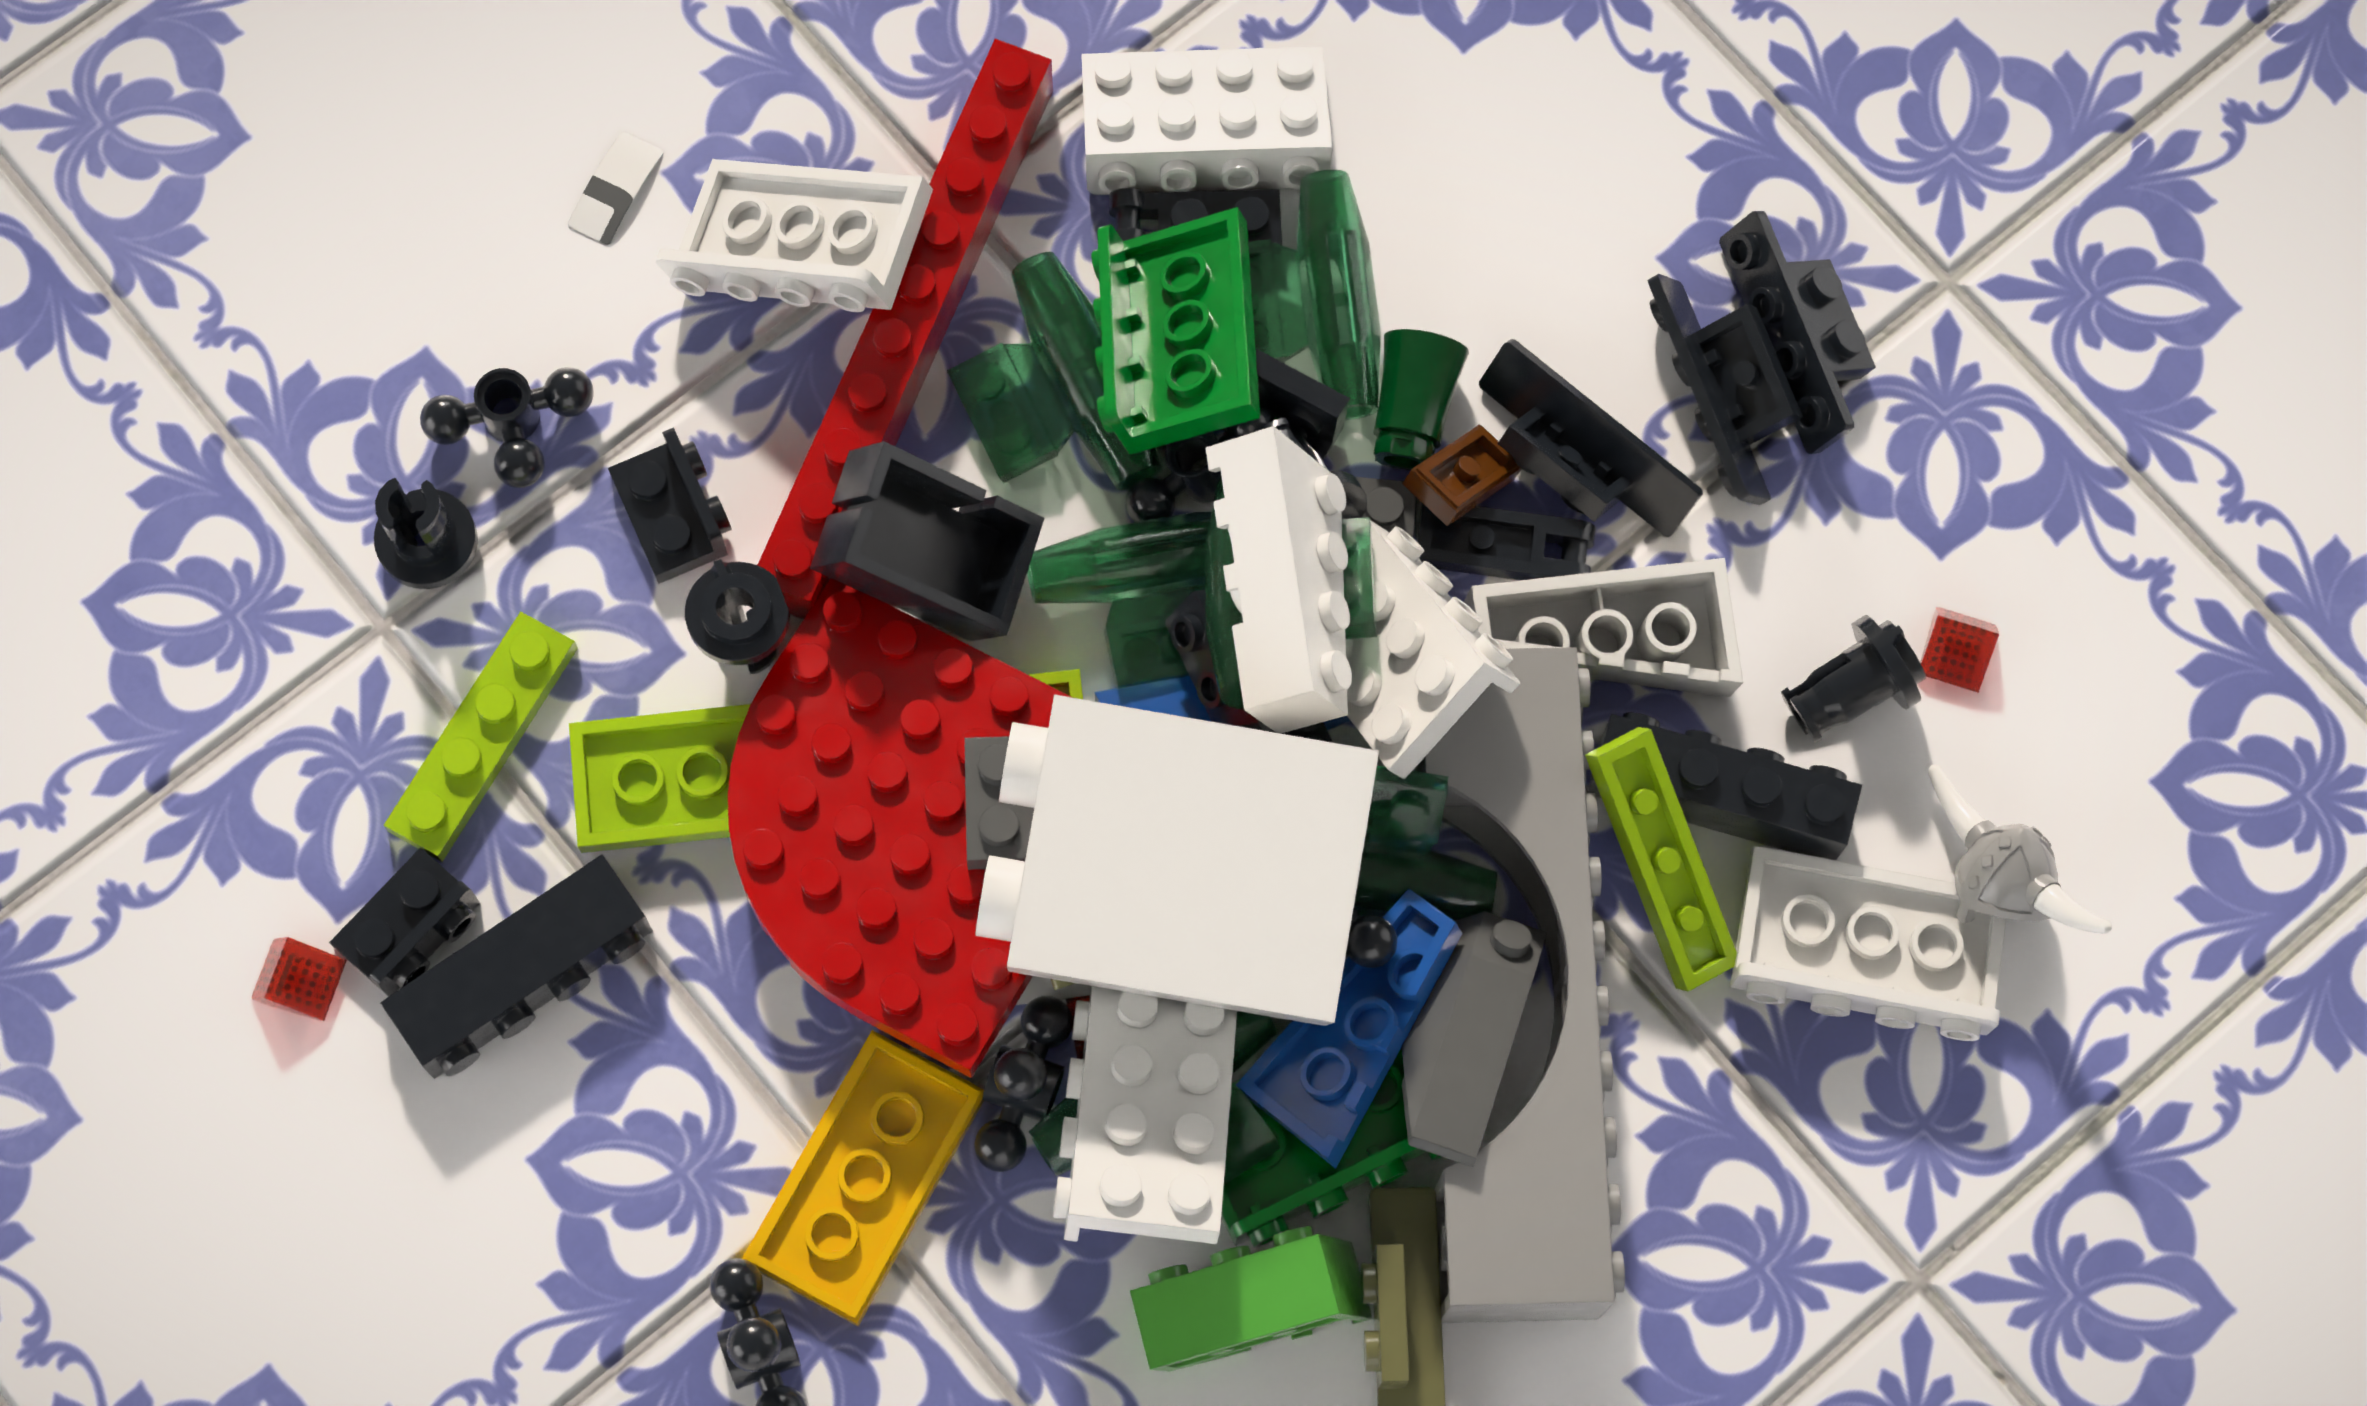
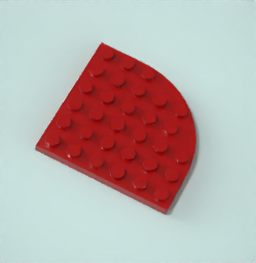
(858, 820)

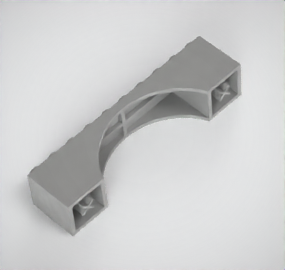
(1536, 1212)

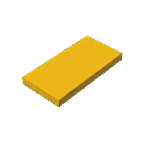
(864, 1177)

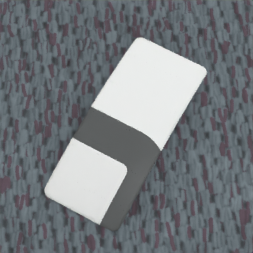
(613, 187)

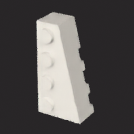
(1285, 578)
(1629, 625)

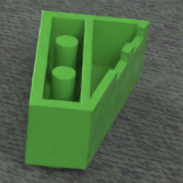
(1248, 1299)

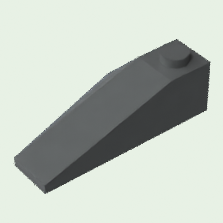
(1466, 1035)

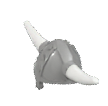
(2007, 869)

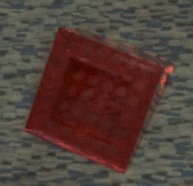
(1958, 649)
(298, 978)

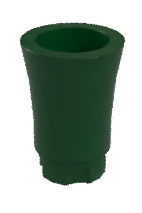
(1415, 395)

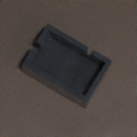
(920, 554)

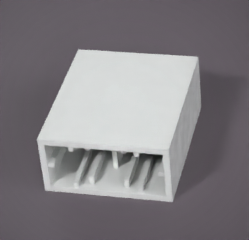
(1182, 859)

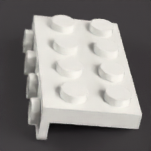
(1205, 119)
(799, 235)
(1423, 662)
(1866, 944)
(1147, 1117)

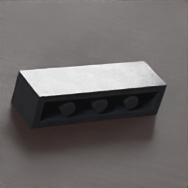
(518, 968)

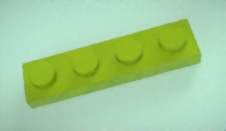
(481, 736)
(1662, 858)

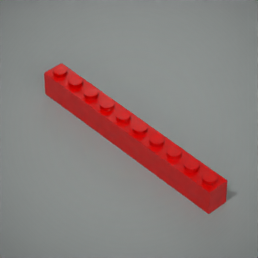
(903, 341)

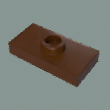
(1462, 475)

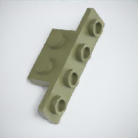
(1405, 1298)

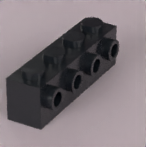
(1750, 791)

